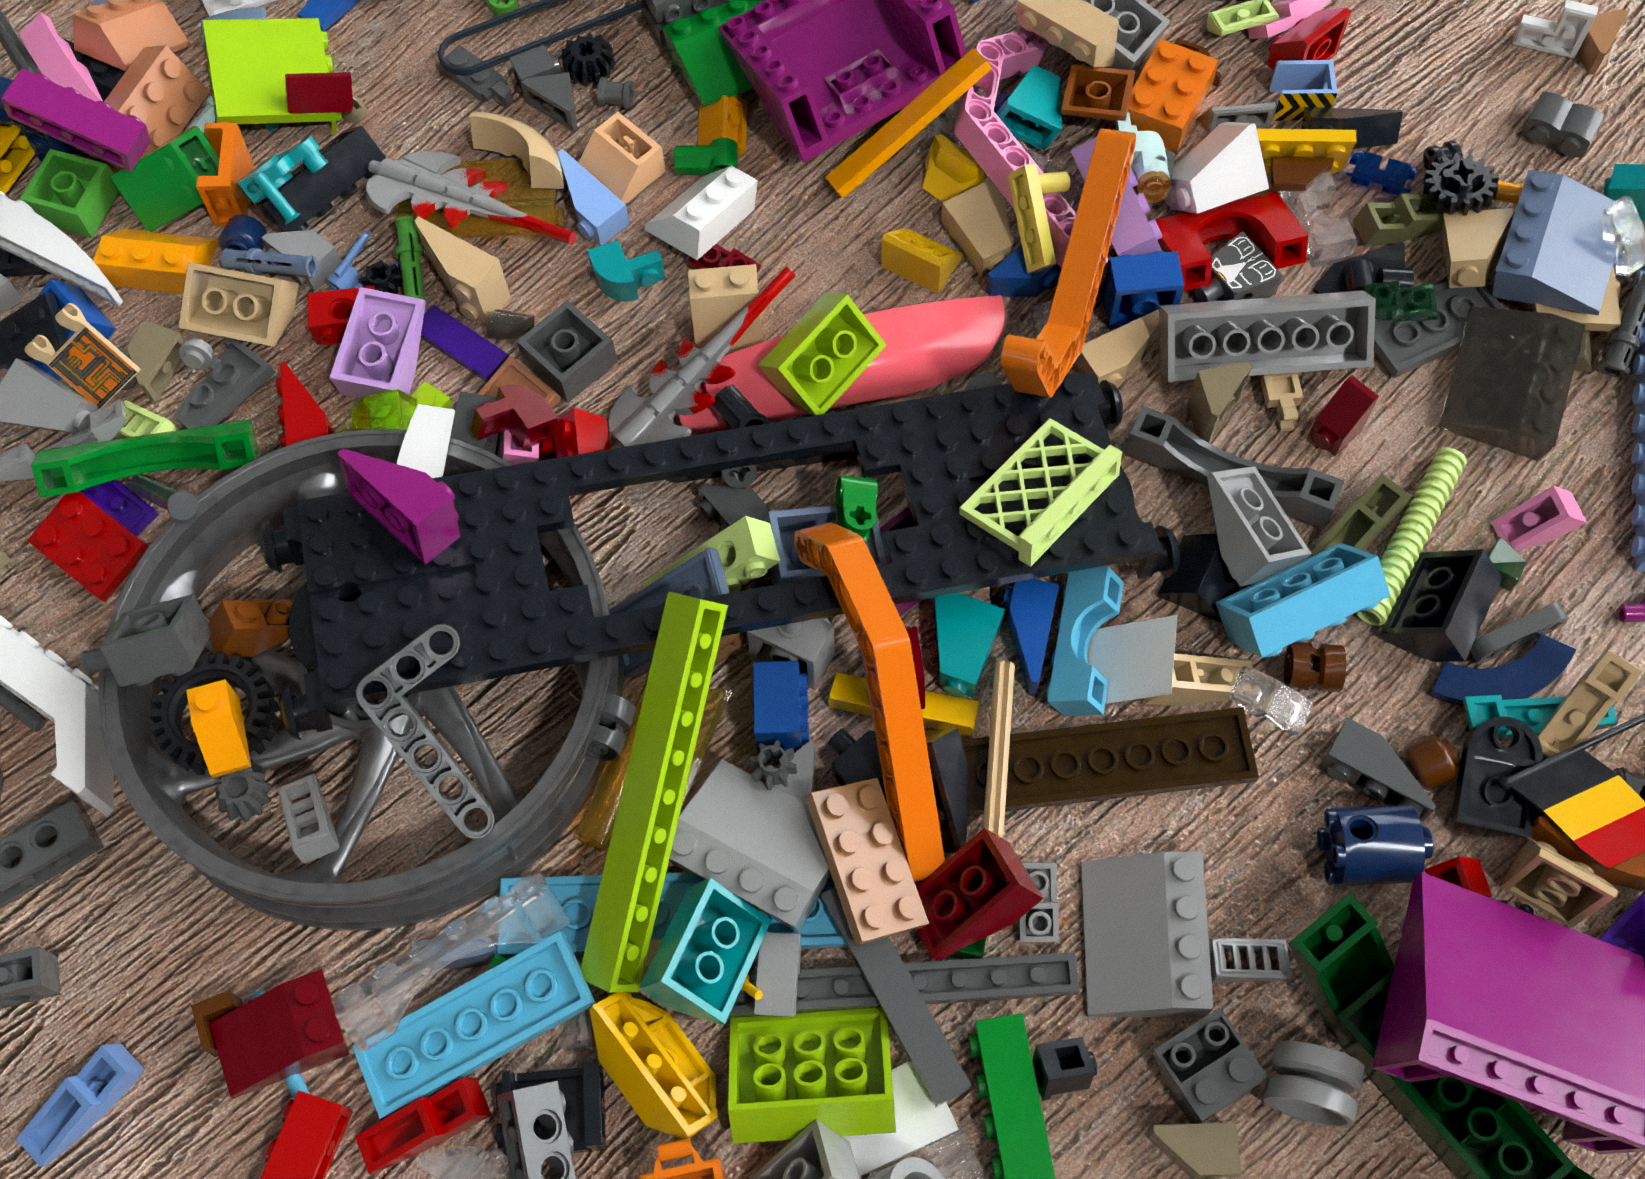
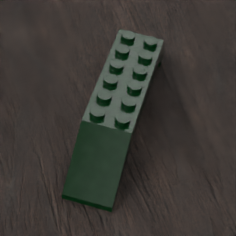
(1466, 1125)

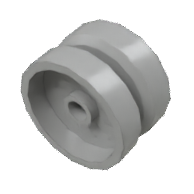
(1314, 1083)

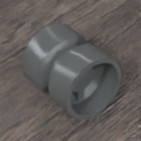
(613, 723)

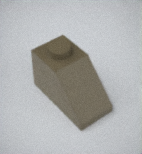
(156, 354)
(1200, 1149)

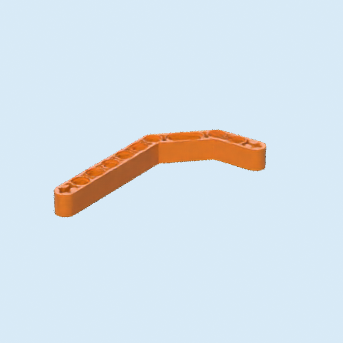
(1043, 362)
(890, 684)

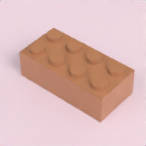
(159, 93)

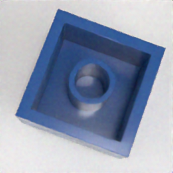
(1140, 285)
(780, 705)

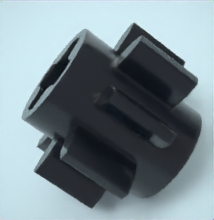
(383, 277)

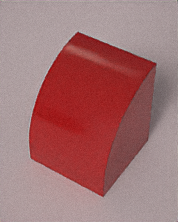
(1463, 873)

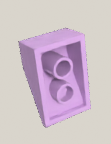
(379, 344)

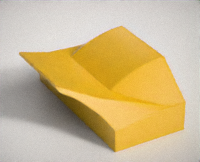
(950, 170)

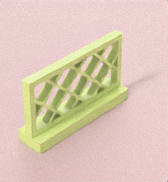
(1062, 511)

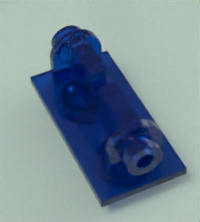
(1368, 170)

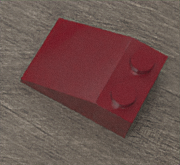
(974, 895)
(279, 1035)

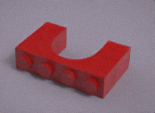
(1261, 218)

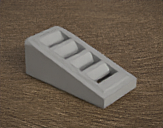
(315, 840)
(1221, 974)

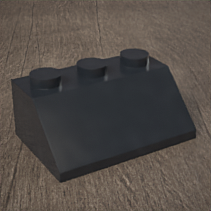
(1443, 604)

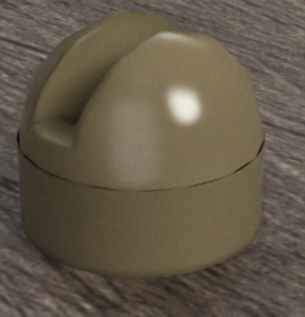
(356, 115)

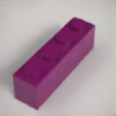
(76, 119)

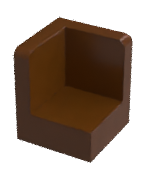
(210, 1010)

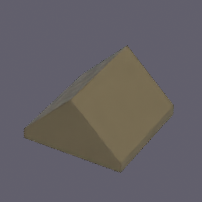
(1215, 397)

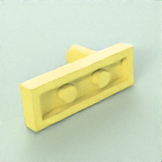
(1027, 195)

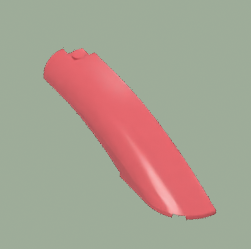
(923, 349)

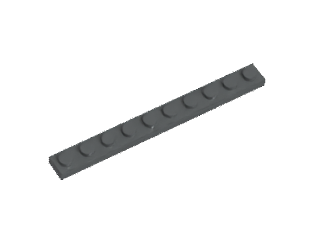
(937, 982)

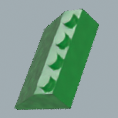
(702, 54)

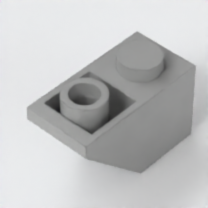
(305, 244)

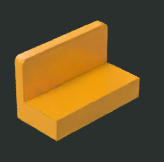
(724, 120)

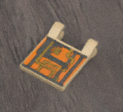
(86, 359)

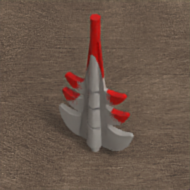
(420, 178)
(650, 419)

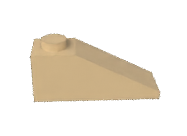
(1120, 350)
(1200, 680)

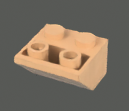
(623, 157)

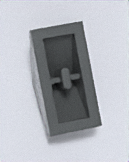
(552, 97)

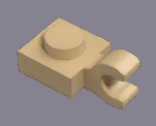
(1284, 393)

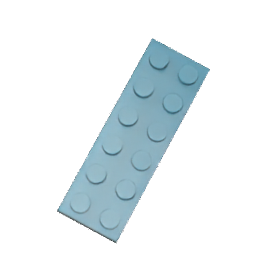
(475, 1024)

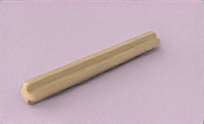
(999, 747)

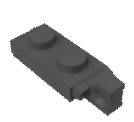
(484, 84)

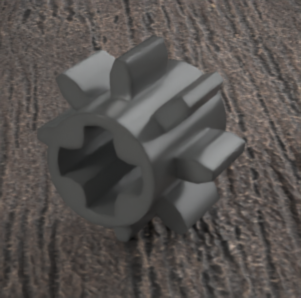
(769, 774)

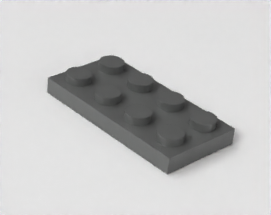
(1414, 343)

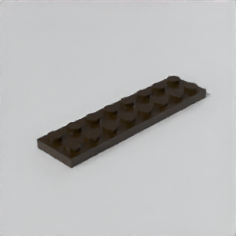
(1117, 760)

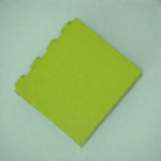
(250, 64)

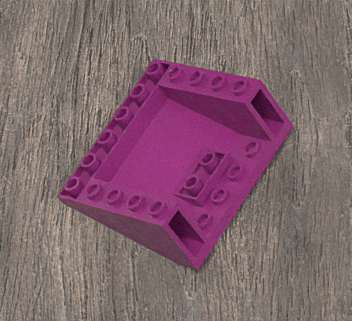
(841, 62)
(1519, 1013)

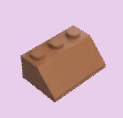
(122, 28)

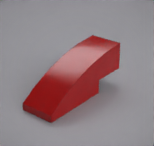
(423, 1124)

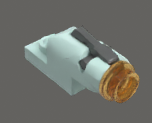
(1150, 163)

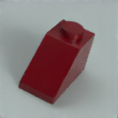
(1343, 416)

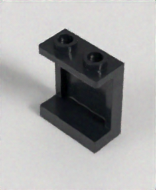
(584, 1103)

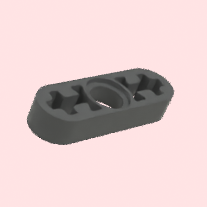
(1518, 633)

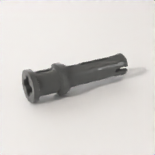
(1626, 339)

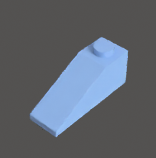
(597, 209)

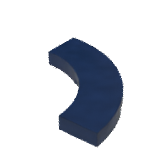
(1512, 681)

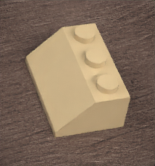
(1072, 26)
(236, 304)

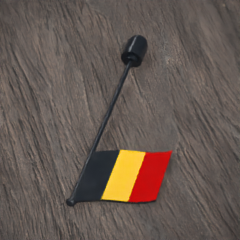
(1586, 801)

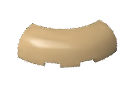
(516, 138)

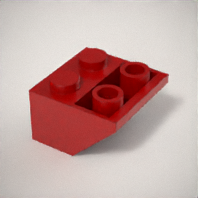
(576, 434)

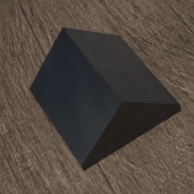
(1200, 577)

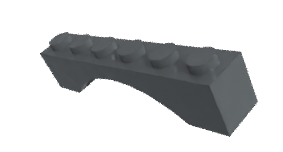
(1171, 446)

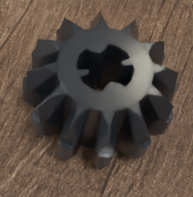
(588, 59)

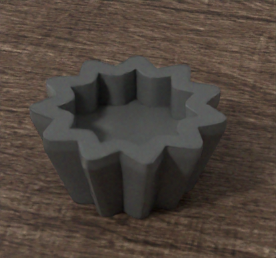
(243, 794)

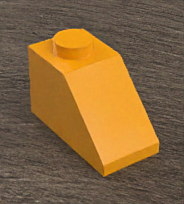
(219, 727)

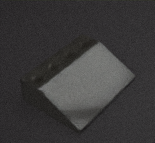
(1512, 379)

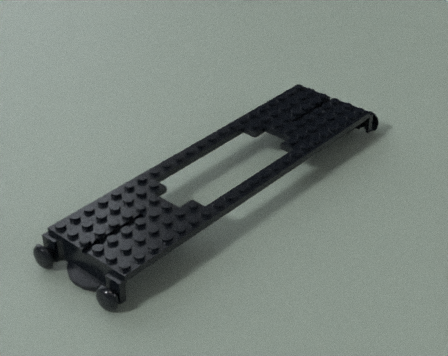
(491, 585)

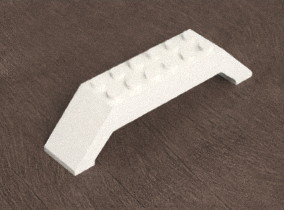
(68, 701)

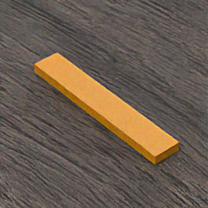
(908, 122)

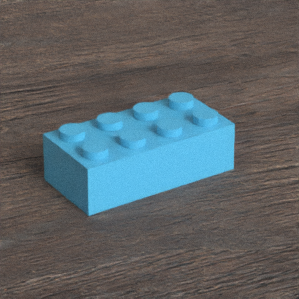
(1303, 599)

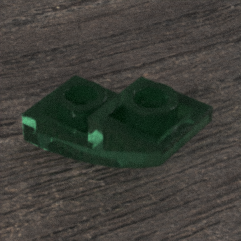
(1404, 303)

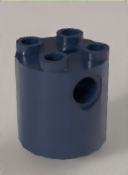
(1373, 845)

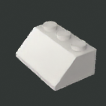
(706, 211)

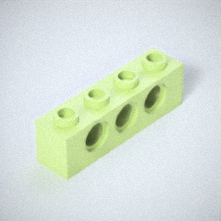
(744, 549)

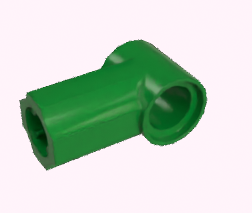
(705, 158)

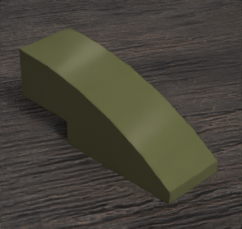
(1399, 221)
(1367, 516)

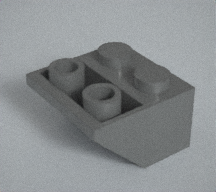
(1208, 1067)

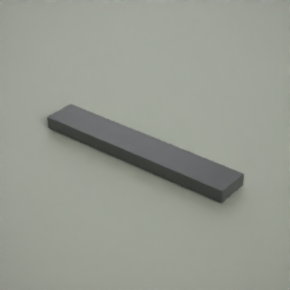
(904, 1010)

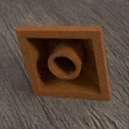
(1098, 92)

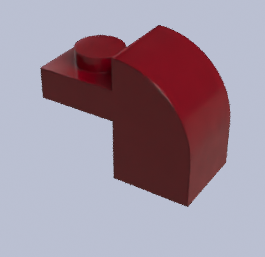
(520, 412)

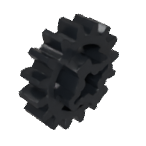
(1460, 184)

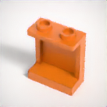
(222, 193)

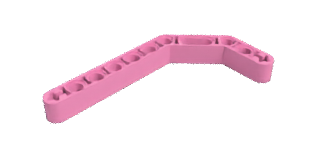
(991, 140)

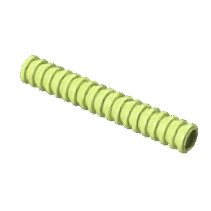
(1415, 528)

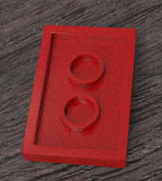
(88, 544)

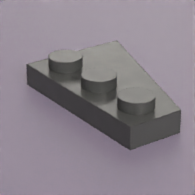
(226, 386)

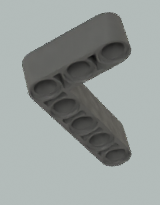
(420, 733)

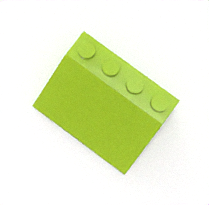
(810, 1069)

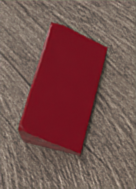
(318, 92)

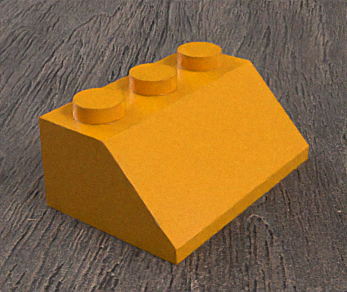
(151, 258)

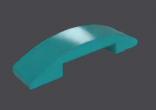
(1531, 711)

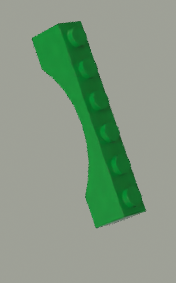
(91, 464)

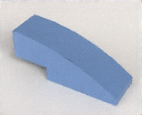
(80, 1103)

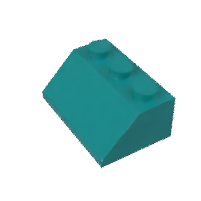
(706, 953)

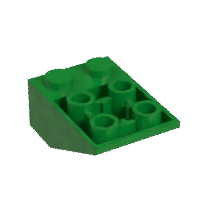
(166, 178)

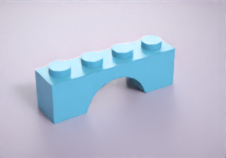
(1089, 601)

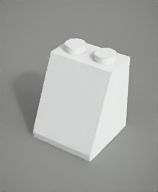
(1219, 170)

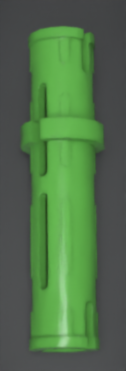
(409, 254)

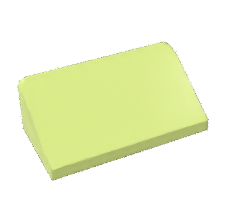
(1240, 17)

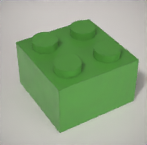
(71, 192)

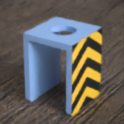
(1302, 85)

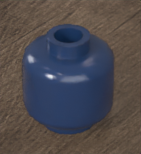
(242, 234)

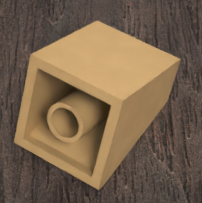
(718, 298)

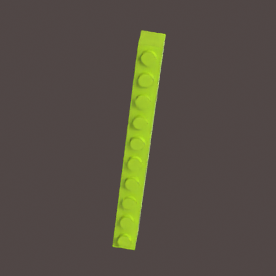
(652, 793)

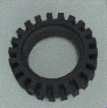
(171, 705)

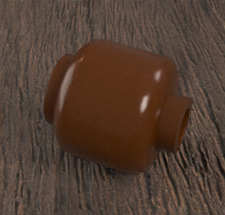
(1431, 761)

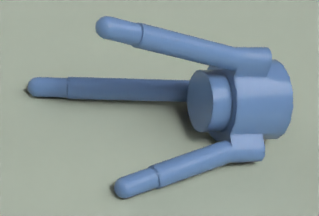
(345, 275)

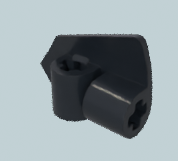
(1369, 268)

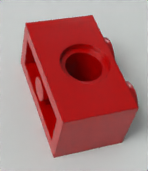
(330, 314)

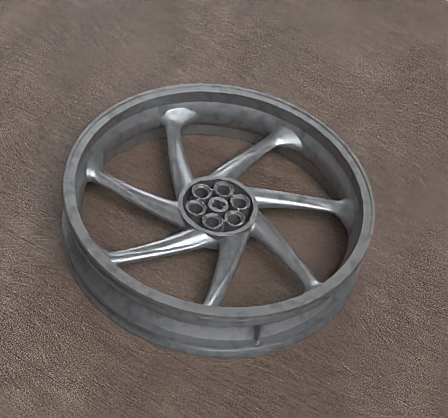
(186, 562)

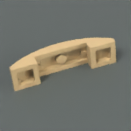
(1587, 703)

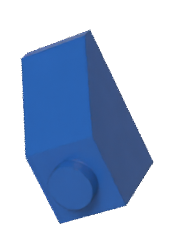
(1012, 279)

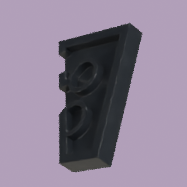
(27, 323)

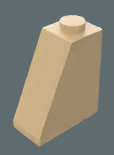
(979, 226)
(1474, 245)

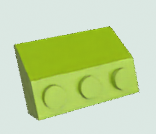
(823, 353)

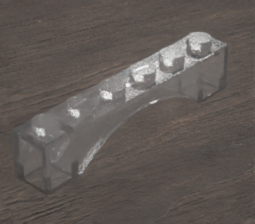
(377, 1005)

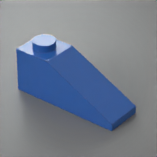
(1029, 623)

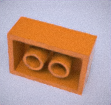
(1171, 92)

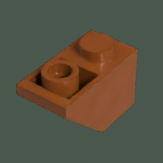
(249, 626)

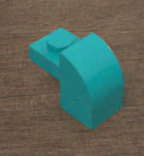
(622, 277)

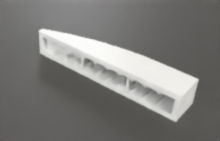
(49, 248)

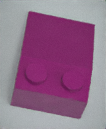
(403, 502)

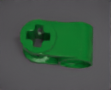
(856, 504)

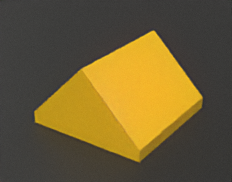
(918, 258)

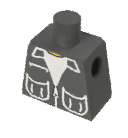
(1240, 273)

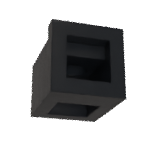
(1063, 1067)

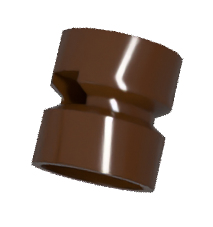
(1327, 671)

